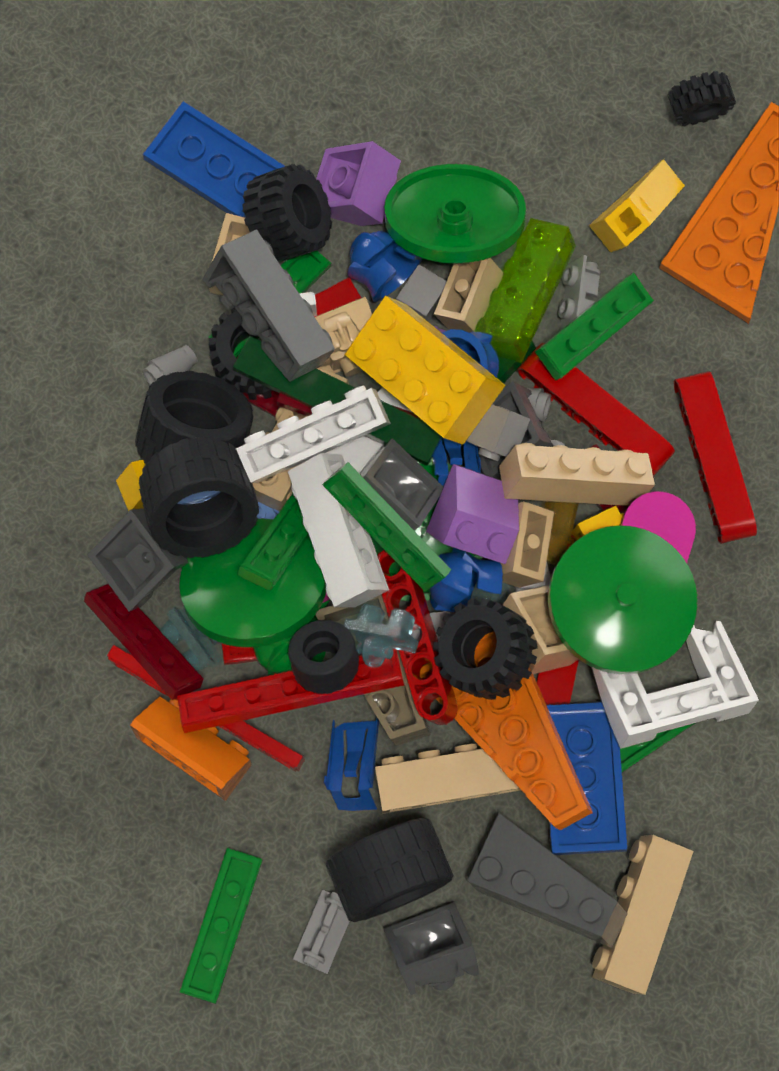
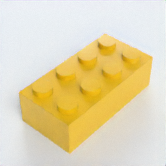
(424, 370)

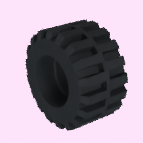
(288, 211)
(222, 345)
(461, 637)

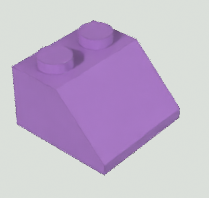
(358, 181)
(475, 515)

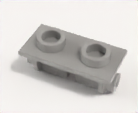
(580, 280)
(323, 933)

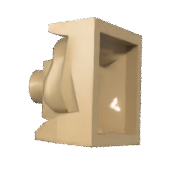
(343, 327)
(533, 606)

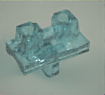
(379, 640)
(201, 651)

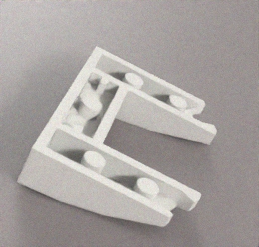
(719, 693)

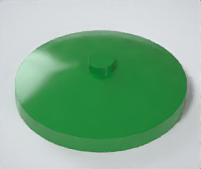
(455, 213)
(622, 600)
(243, 612)

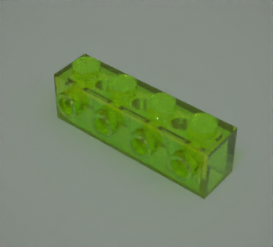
(526, 288)

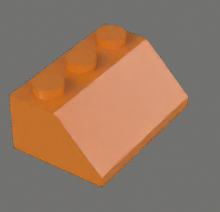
(197, 753)

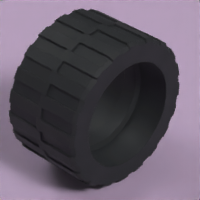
(191, 407)
(205, 526)
(389, 869)

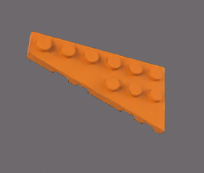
(732, 229)
(522, 742)

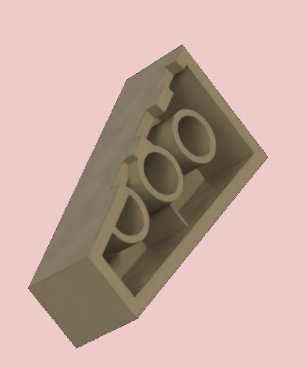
(391, 706)

